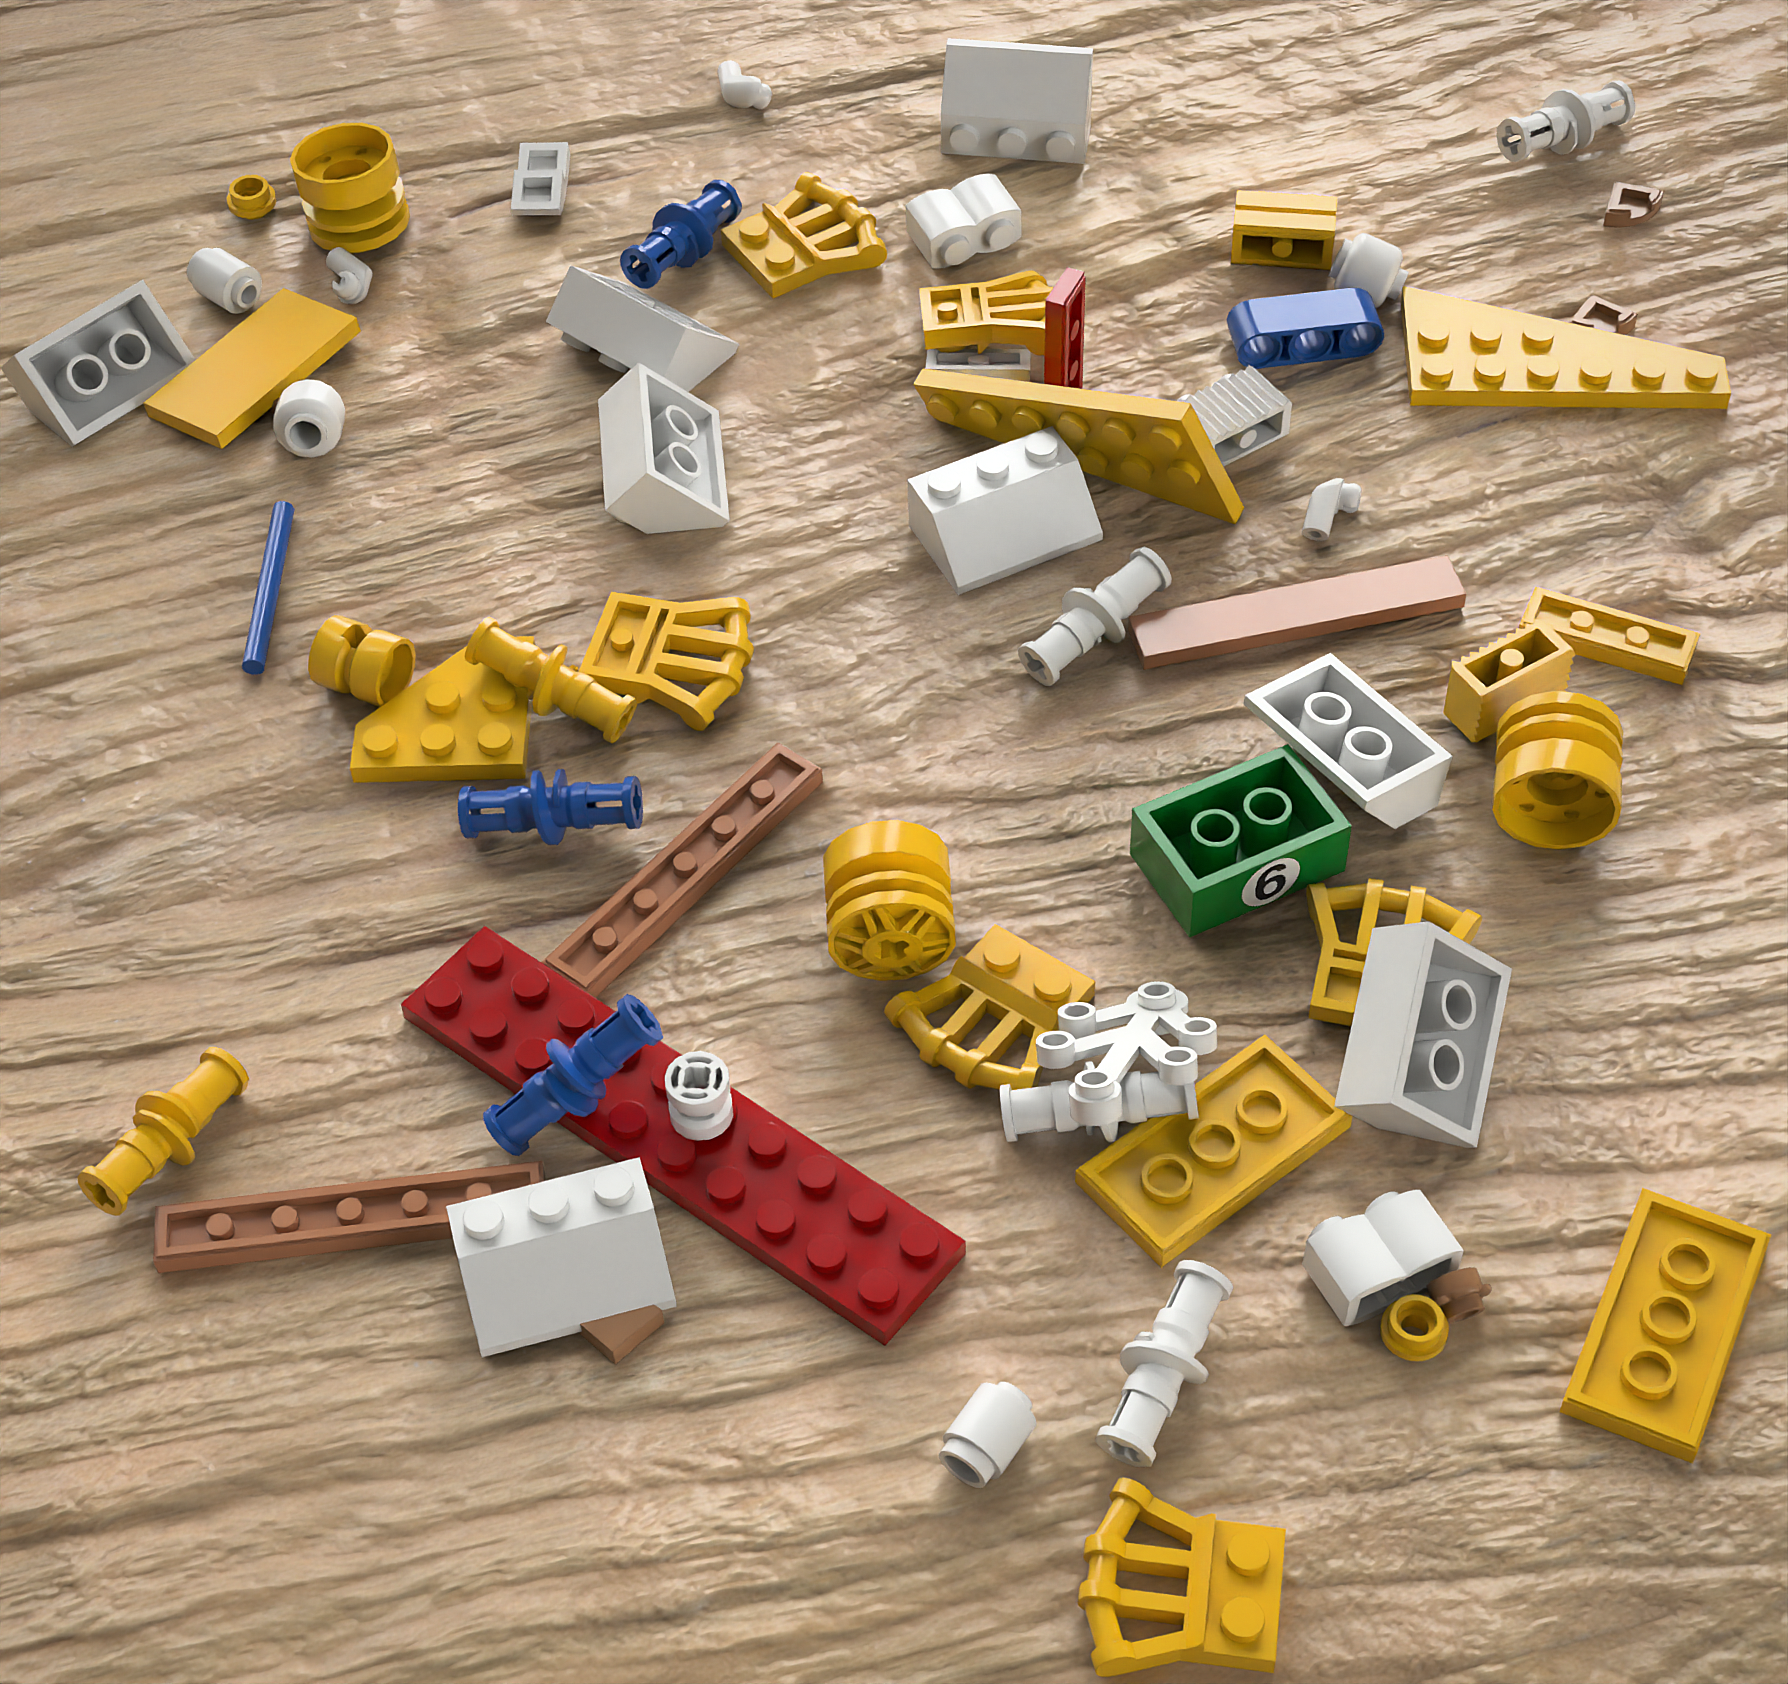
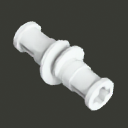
(1565, 121)
(1094, 615)
(1049, 1106)
(1162, 1361)

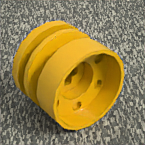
(350, 187)
(1558, 770)
(888, 900)

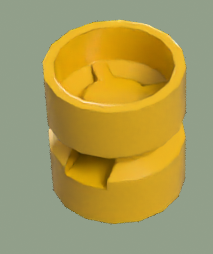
(361, 661)

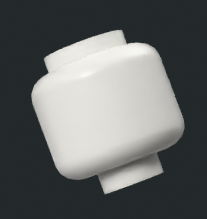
(1370, 266)
(309, 418)

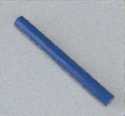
(268, 588)

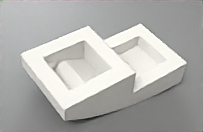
(540, 179)

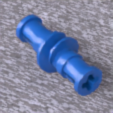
(681, 234)
(550, 808)
(575, 1076)

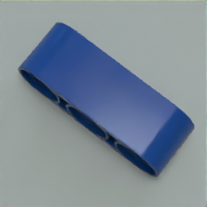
(1305, 328)

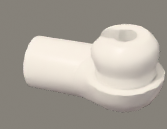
(742, 90)
(353, 273)
(1326, 502)

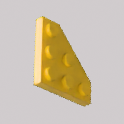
(447, 727)

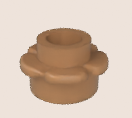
(1459, 1293)

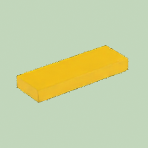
(1615, 635)

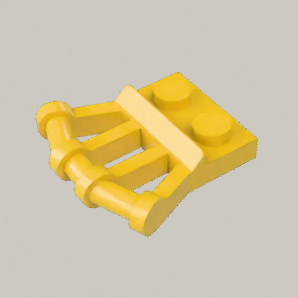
(775, 244)
(986, 313)
(634, 645)
(1343, 963)
(996, 978)
(1229, 1599)

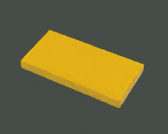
(251, 367)
(1187, 1176)
(1666, 1325)

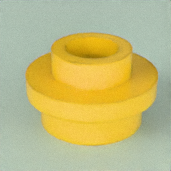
(251, 197)
(1416, 1312)

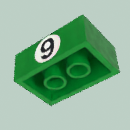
(1239, 840)

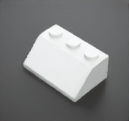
(1016, 100)
(635, 329)
(99, 365)
(661, 456)
(1003, 510)
(1355, 739)
(1423, 1034)
(560, 1255)

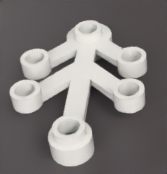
(1149, 1012)

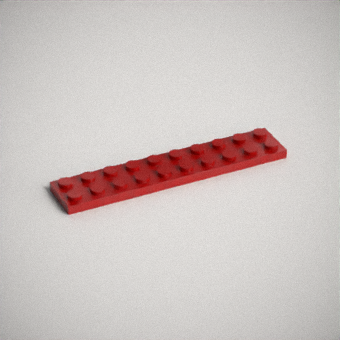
(753, 1183)

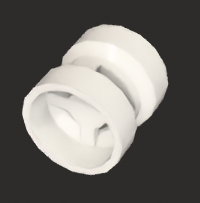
(699, 1095)

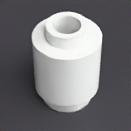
(224, 279)
(987, 1433)

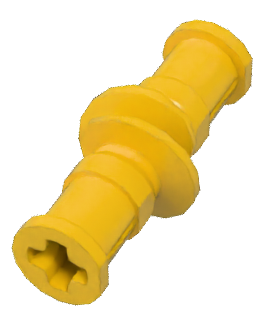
(549, 680)
(163, 1130)

